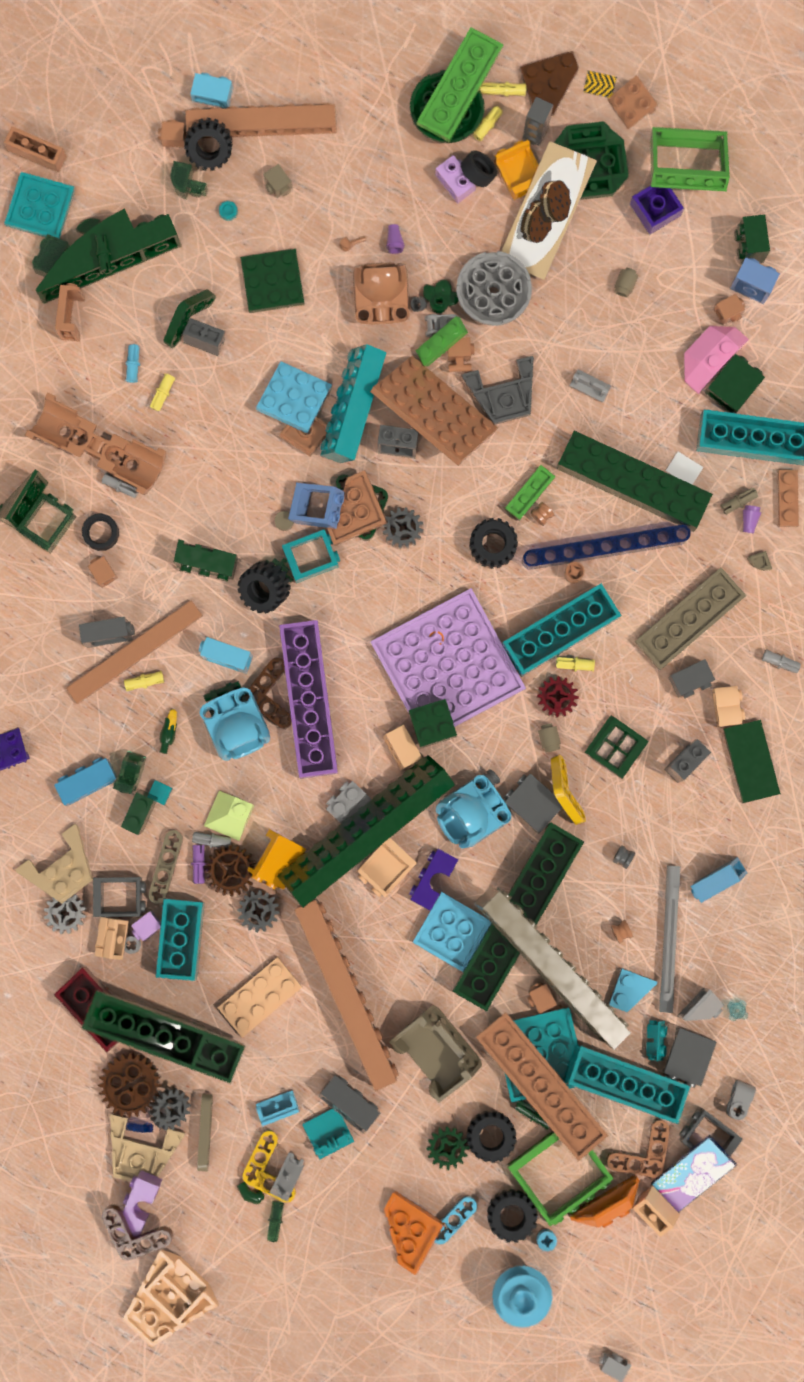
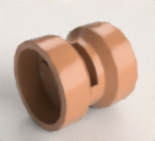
(574, 572)

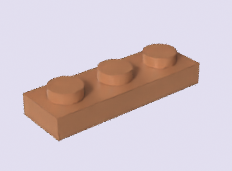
(788, 498)

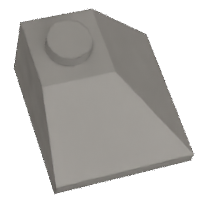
(702, 1007)

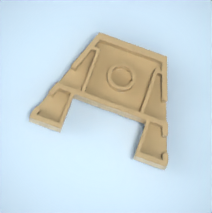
(66, 874)
(132, 1156)

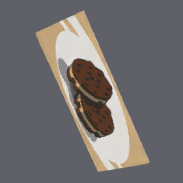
(548, 208)

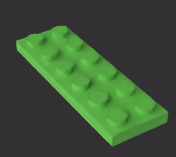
(460, 84)

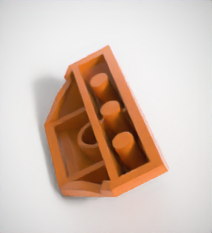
(608, 1205)

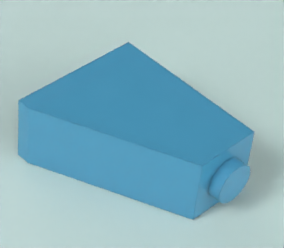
(719, 880)

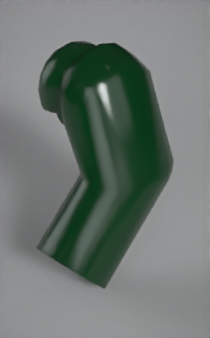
(249, 1196)

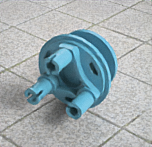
(522, 1296)

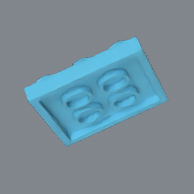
(294, 397)
(452, 932)

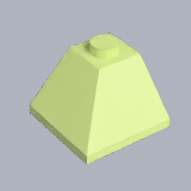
(229, 815)

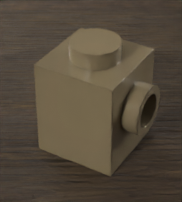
(277, 182)

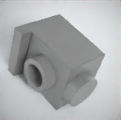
(614, 1365)

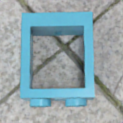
(225, 655)

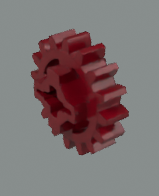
(557, 705)

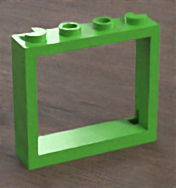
(690, 178)
(573, 1204)

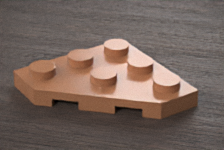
(359, 510)

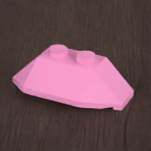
(711, 354)

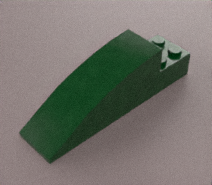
(127, 246)
(164, 1036)

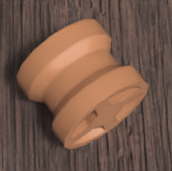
(542, 513)
(622, 931)

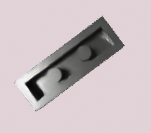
(537, 121)
(349, 1104)

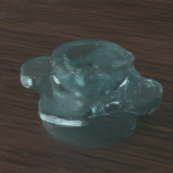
(742, 1010)

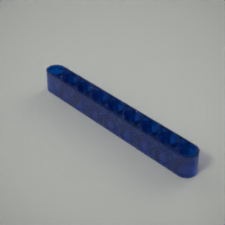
(613, 541)

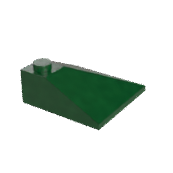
(22, 499)

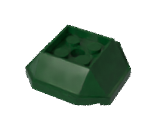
(606, 147)

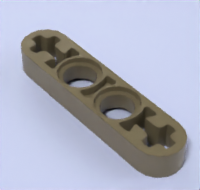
(163, 866)
(205, 1132)

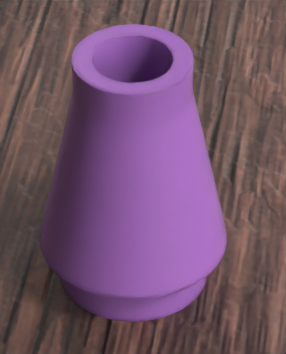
(394, 240)
(750, 518)

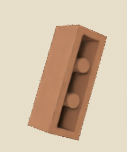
(35, 149)

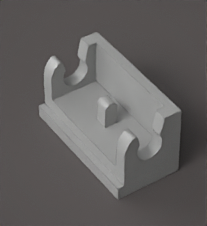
(287, 1177)

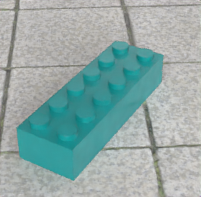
(352, 404)
(751, 437)
(561, 630)
(626, 1084)

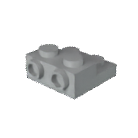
(347, 802)

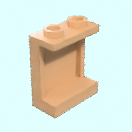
(386, 868)

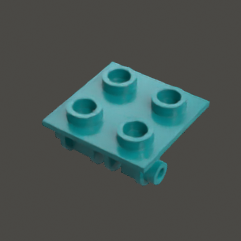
(328, 1133)

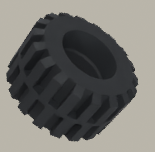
(203, 158)
(493, 527)
(273, 578)
(496, 1153)
(517, 1232)

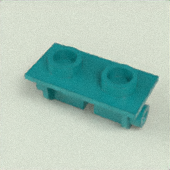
(656, 1048)

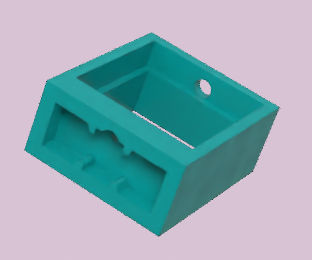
(299, 577)

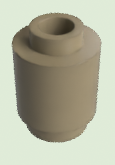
(626, 282)
(549, 738)

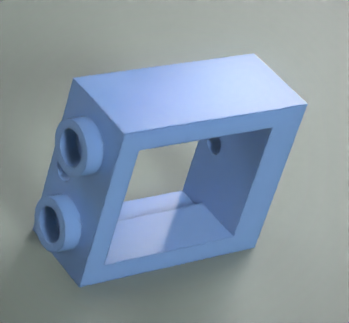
(301, 501)

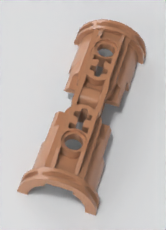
(57, 416)

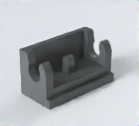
(203, 337)

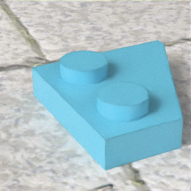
(630, 990)

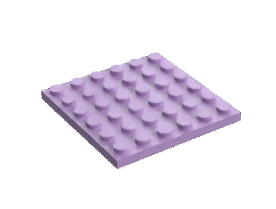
(466, 668)

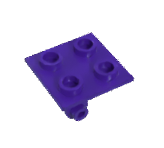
(12, 749)

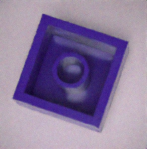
(656, 207)

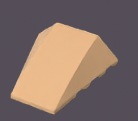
(169, 1299)

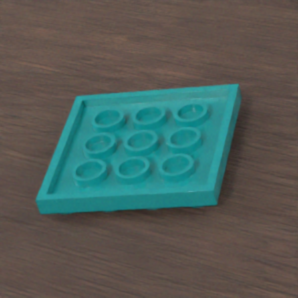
(553, 1037)

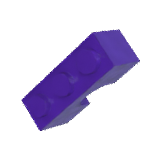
(439, 863)

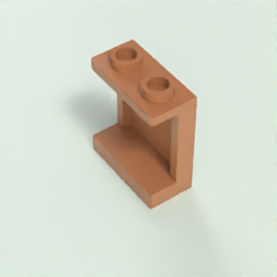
(64, 328)

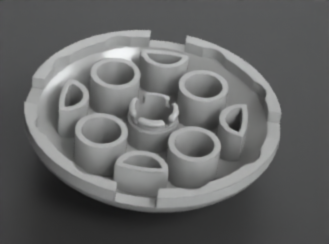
(497, 271)

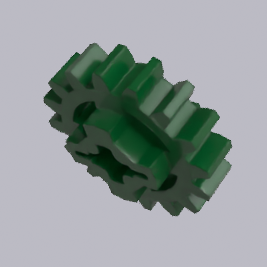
(436, 1153)

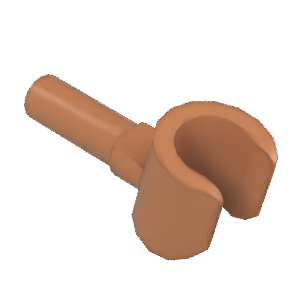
(346, 245)

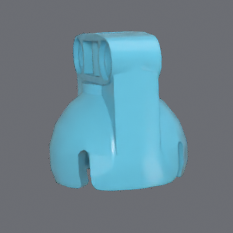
(236, 725)
(472, 812)

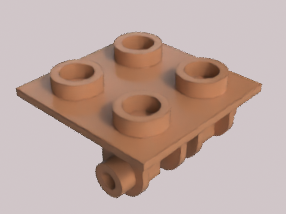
(633, 102)

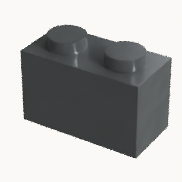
(692, 678)

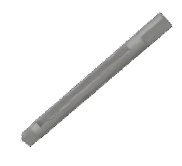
(669, 941)

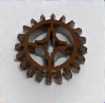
(216, 861)

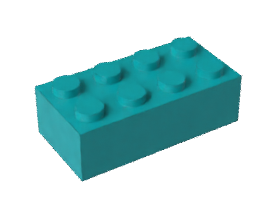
(180, 939)

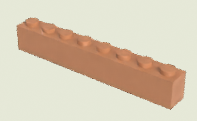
(269, 119)

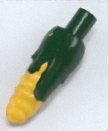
(168, 731)

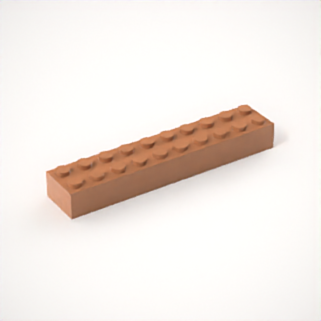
(346, 995)

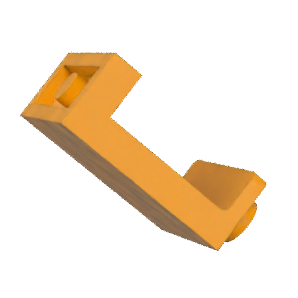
(517, 168)
(277, 856)

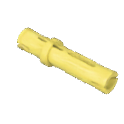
(503, 89)

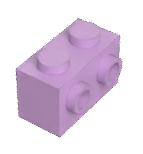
(454, 180)

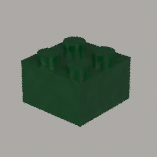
(752, 238)
(432, 723)

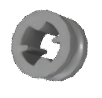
(132, 951)

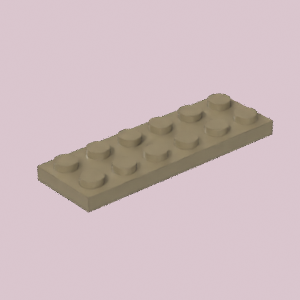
(690, 618)

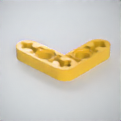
(562, 791)
(262, 1175)

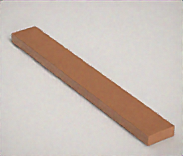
(134, 652)

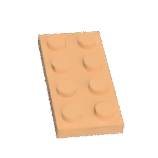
(259, 997)

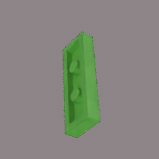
(441, 341)
(530, 492)

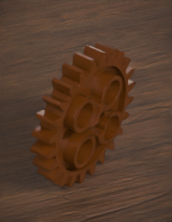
(138, 1100)

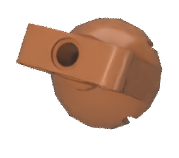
(381, 291)

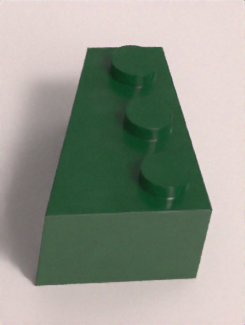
(205, 561)

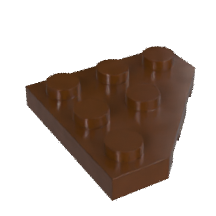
(550, 78)

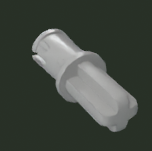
(119, 485)
(781, 661)
(211, 840)

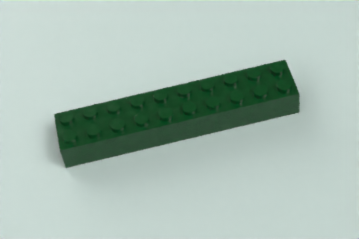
(365, 830)
(532, 894)

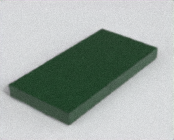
(751, 761)

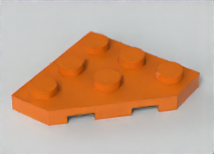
(411, 1231)

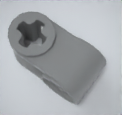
(439, 322)
(741, 1098)

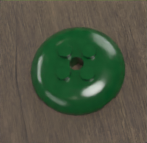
(420, 98)

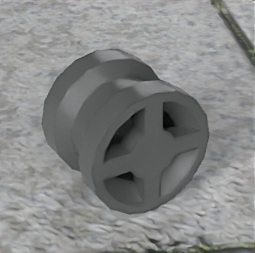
(624, 856)

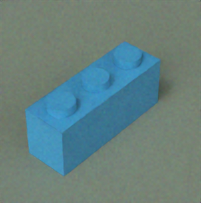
(85, 781)

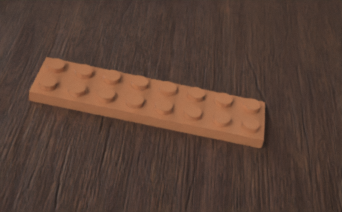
(542, 1086)

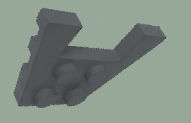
(506, 400)

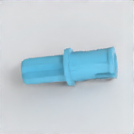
(132, 363)

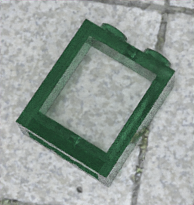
(60, 531)

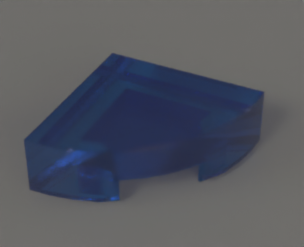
(141, 1128)

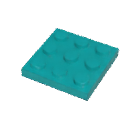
(39, 205)

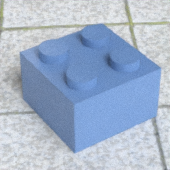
(755, 280)

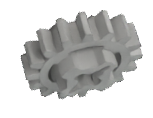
(62, 924)

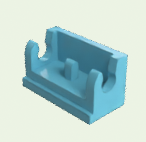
(277, 1108)

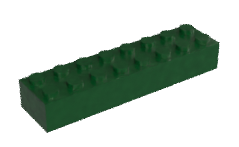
(634, 481)

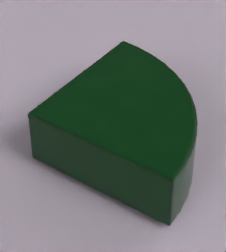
(87, 224)

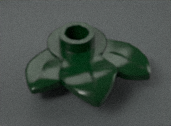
(440, 293)

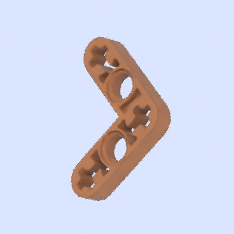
(651, 1157)

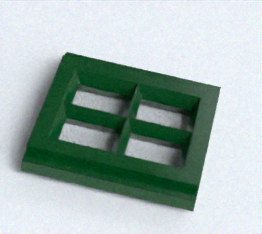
(616, 747)

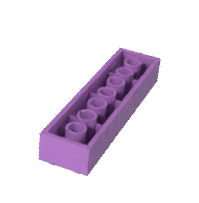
(308, 699)

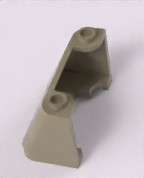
(438, 1052)

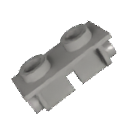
(590, 385)

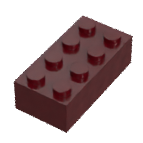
(77, 997)

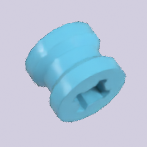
(546, 1235)

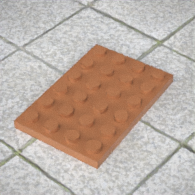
(434, 410)

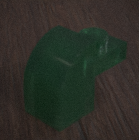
(182, 181)
(130, 773)

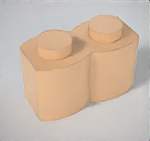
(727, 706)

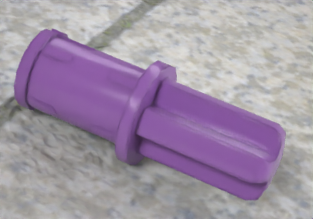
(198, 864)

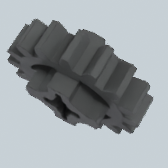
(395, 523)
(250, 914)
(176, 1101)

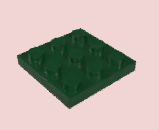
(272, 280)

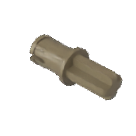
(739, 500)

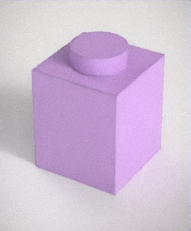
(146, 926)

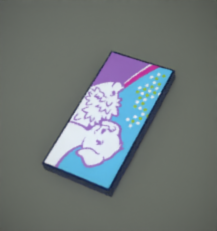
(694, 1173)

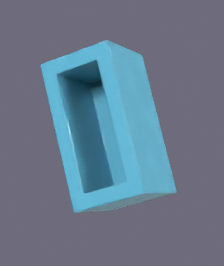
(211, 90)

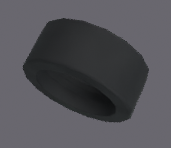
(478, 168)
(96, 518)

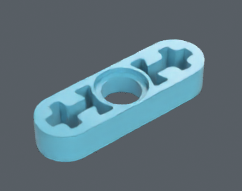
(467, 1212)

